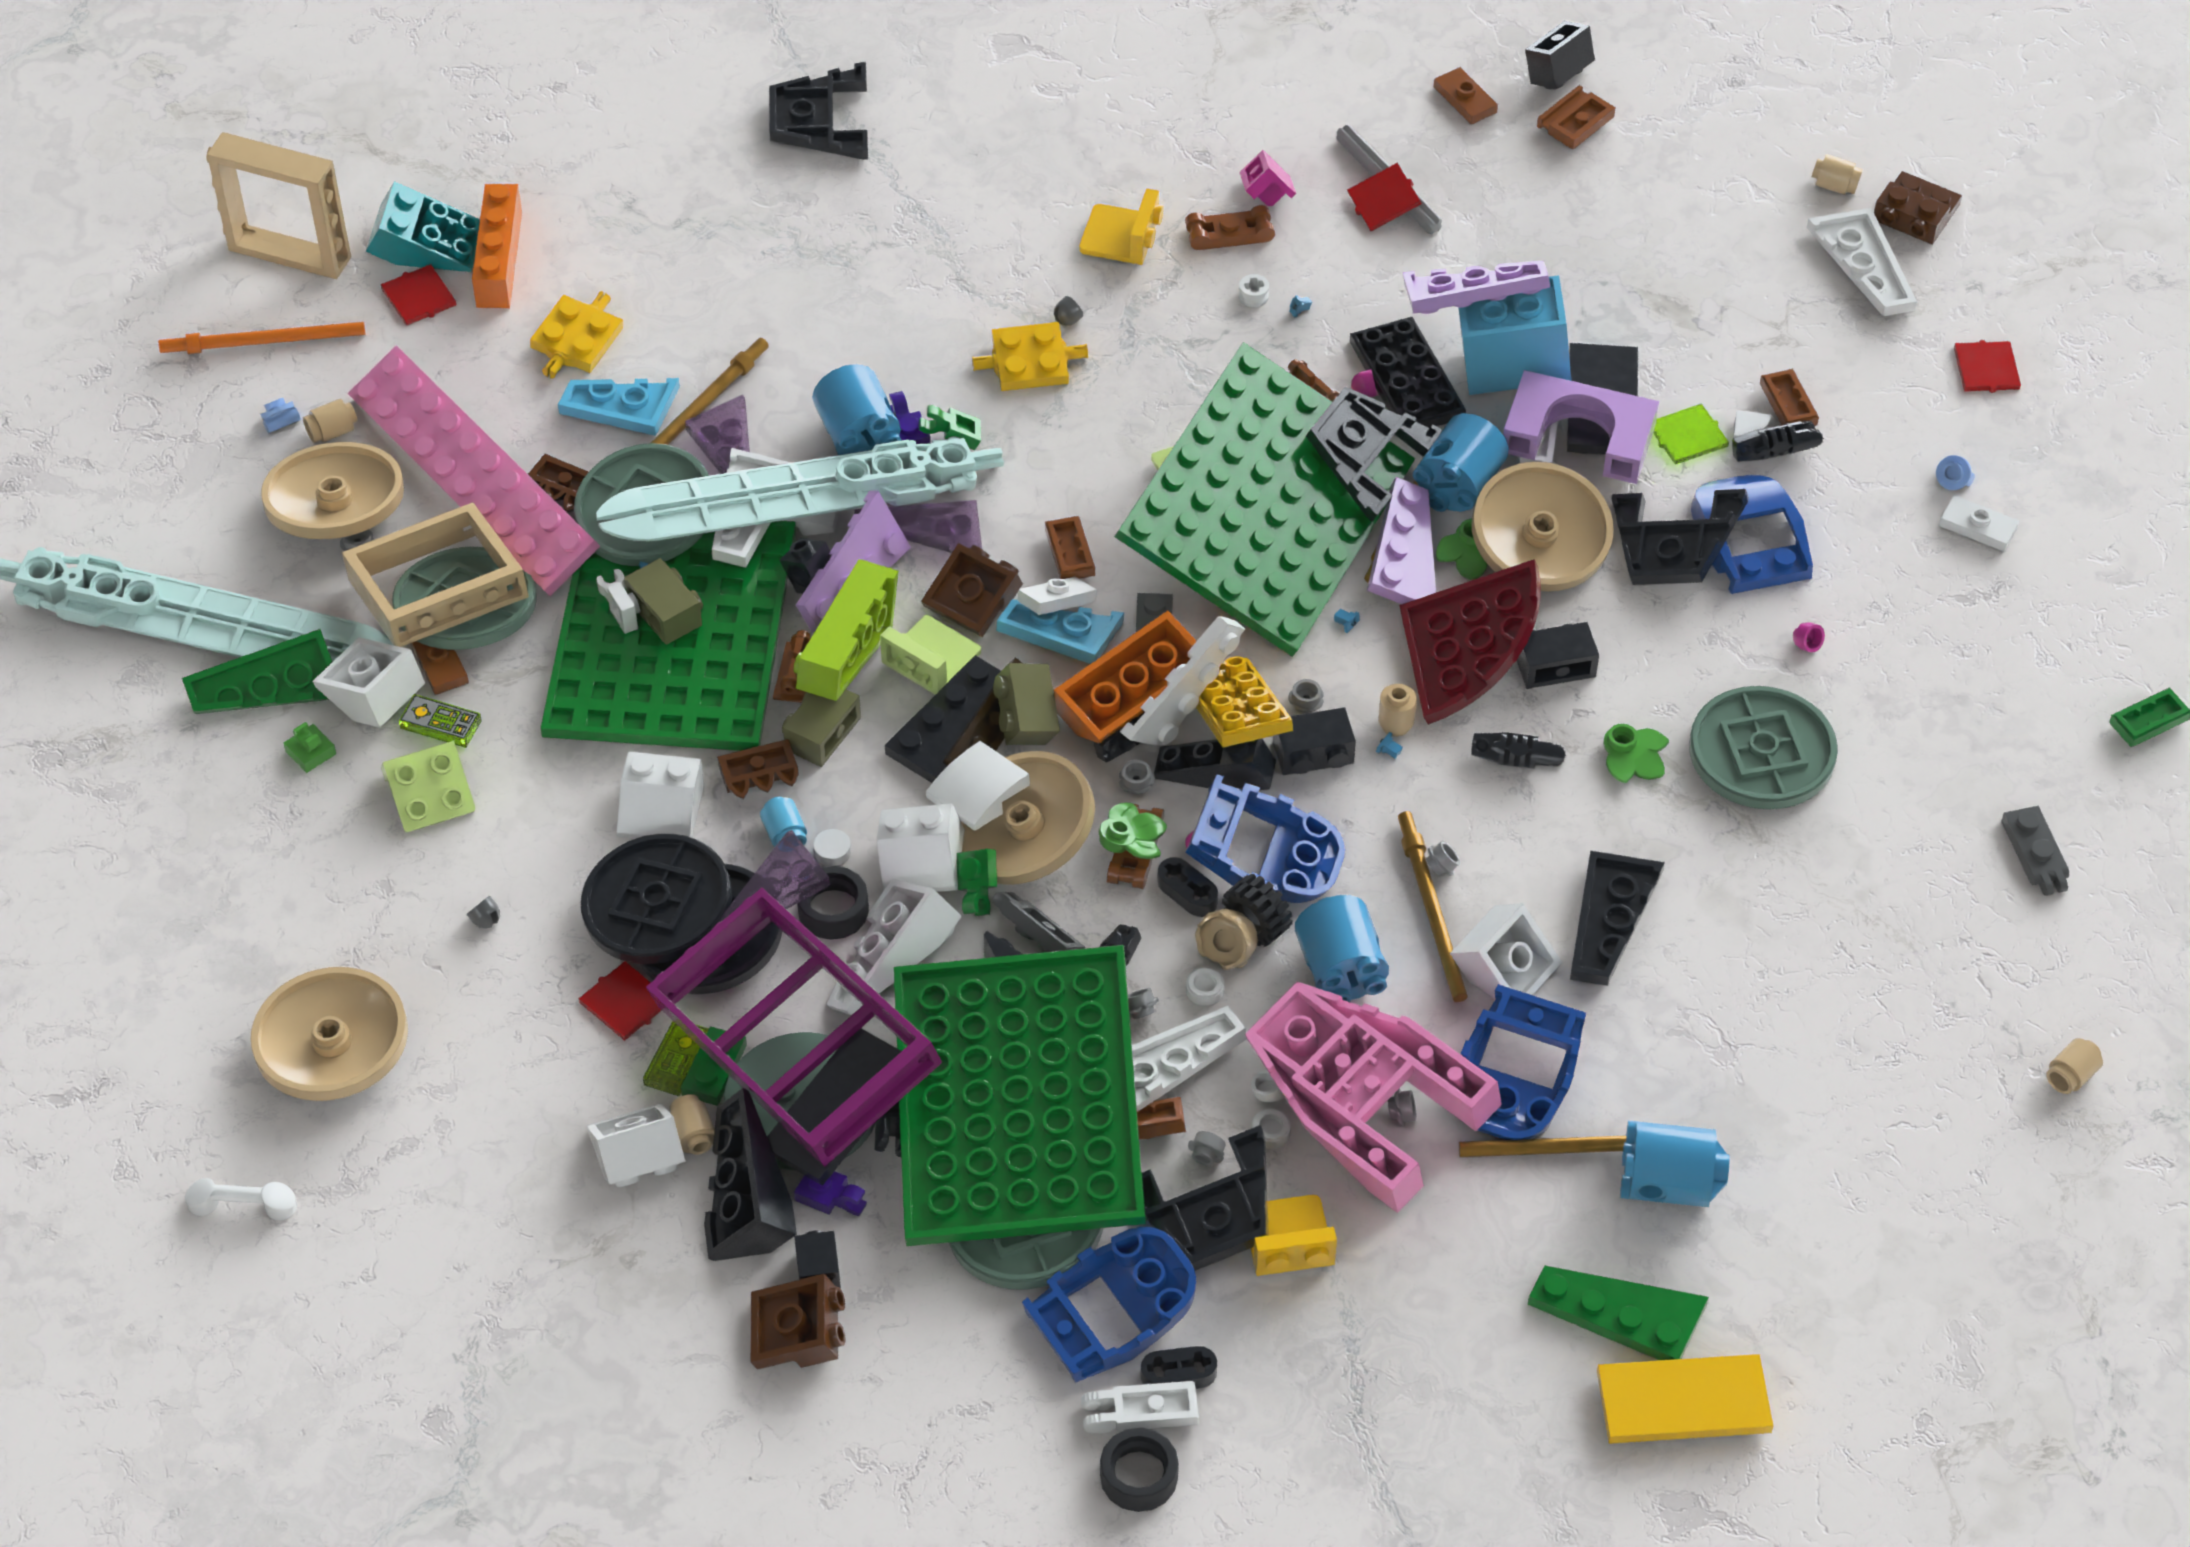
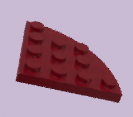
(1470, 636)

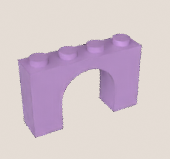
(1548, 399)

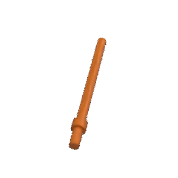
(195, 343)

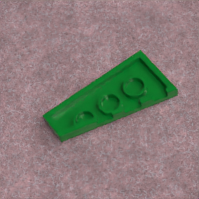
(262, 678)
(1630, 1313)

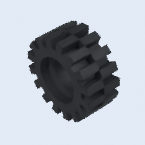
(1260, 906)

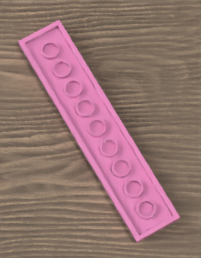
(473, 469)

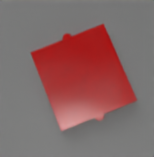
(1384, 197)
(418, 294)
(1987, 366)
(621, 1001)

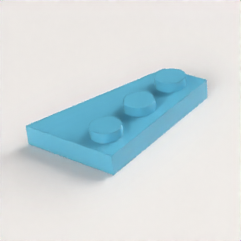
(626, 406)
(1065, 632)

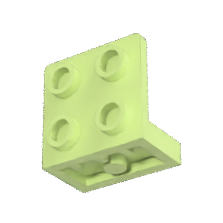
(927, 652)
(428, 786)

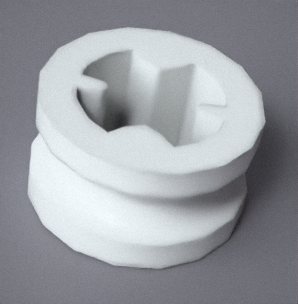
(1254, 282)

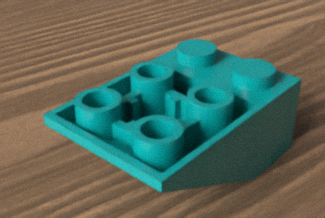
(423, 231)

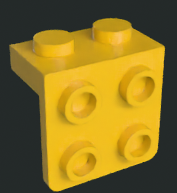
(1123, 232)
(1296, 1237)

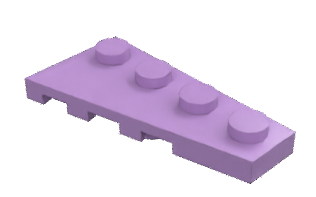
(1473, 285)
(870, 537)
(1404, 548)

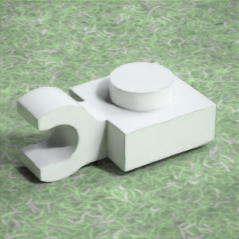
(621, 604)

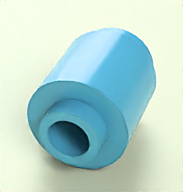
(781, 816)

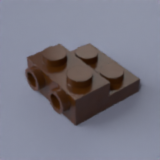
(1916, 207)
(972, 588)
(796, 1323)

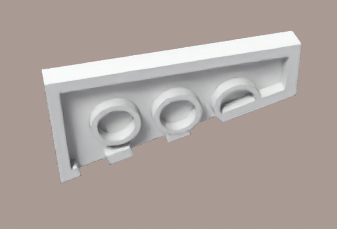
(1866, 257)
(739, 544)
(1184, 685)
(1183, 1051)

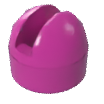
(1364, 383)
(1809, 631)

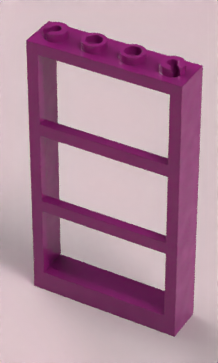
(865, 1104)

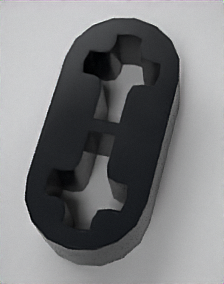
(1191, 884)
(1178, 1366)

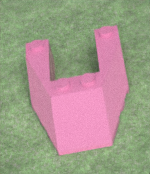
(1345, 1063)

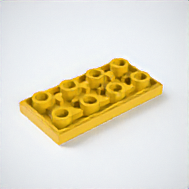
(1241, 705)
(1684, 1398)

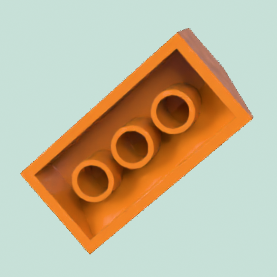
(1119, 682)

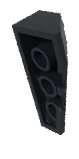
(750, 1197)

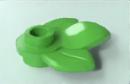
(1462, 550)
(1636, 755)
(1131, 831)

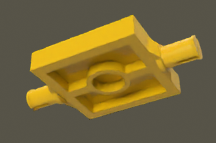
(576, 334)
(1029, 356)

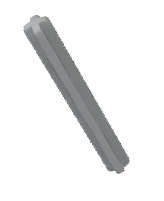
(1374, 164)

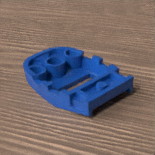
(1763, 567)
(1302, 851)
(1525, 1105)
(1147, 1279)

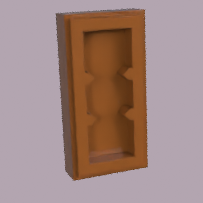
(1465, 95)
(1788, 397)
(1070, 548)
(440, 667)
(1161, 1118)

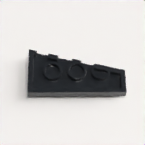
(937, 726)
(1611, 907)

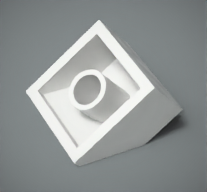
(371, 681)
(659, 795)
(920, 846)
(1506, 951)
(637, 1145)

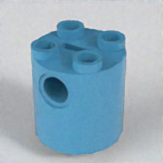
(855, 409)
(1461, 462)
(1342, 947)
(1672, 1164)

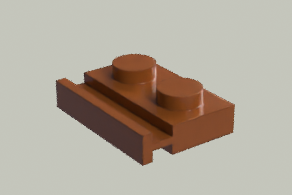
(1576, 117)

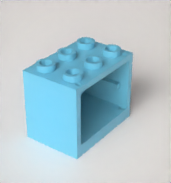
(1513, 337)

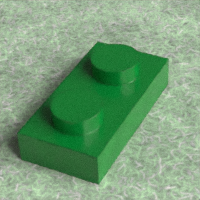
(705, 1076)

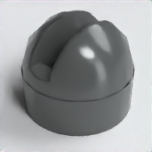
(1067, 311)
(485, 913)

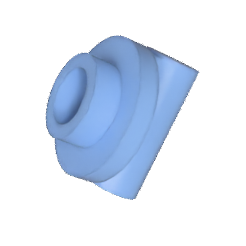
(279, 415)
(1954, 473)

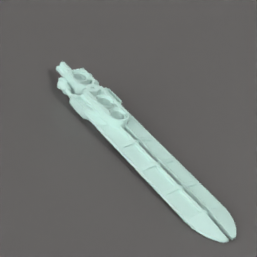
(795, 489)
(168, 608)

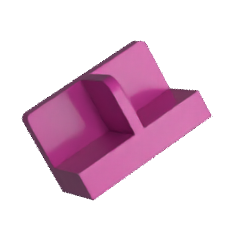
(1266, 180)

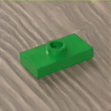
(2150, 717)

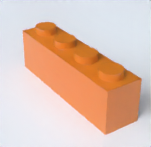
(497, 246)

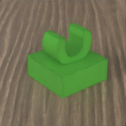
(309, 747)

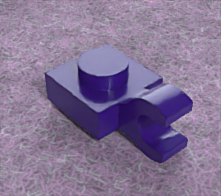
(908, 421)
(833, 1193)

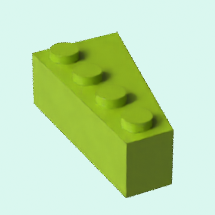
(848, 631)

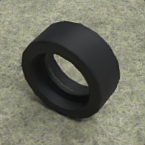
(842, 924)
(1144, 1441)

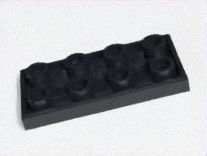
(1605, 368)
(1407, 372)
(838, 1080)

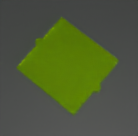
(1689, 434)

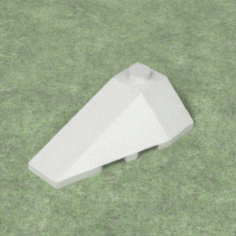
(903, 931)

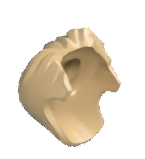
(1226, 938)

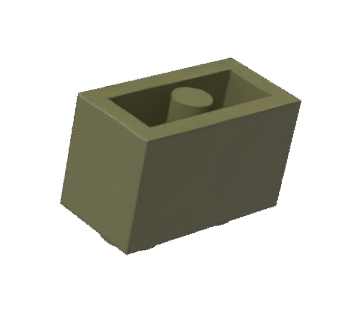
(665, 600)
(1026, 704)
(821, 725)

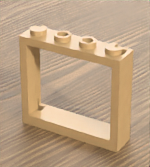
(315, 173)
(445, 607)

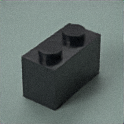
(1560, 55)
(1559, 655)
(1316, 742)

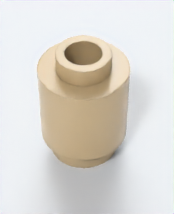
(1837, 174)
(330, 421)
(1397, 709)
(2074, 1066)
(692, 1124)

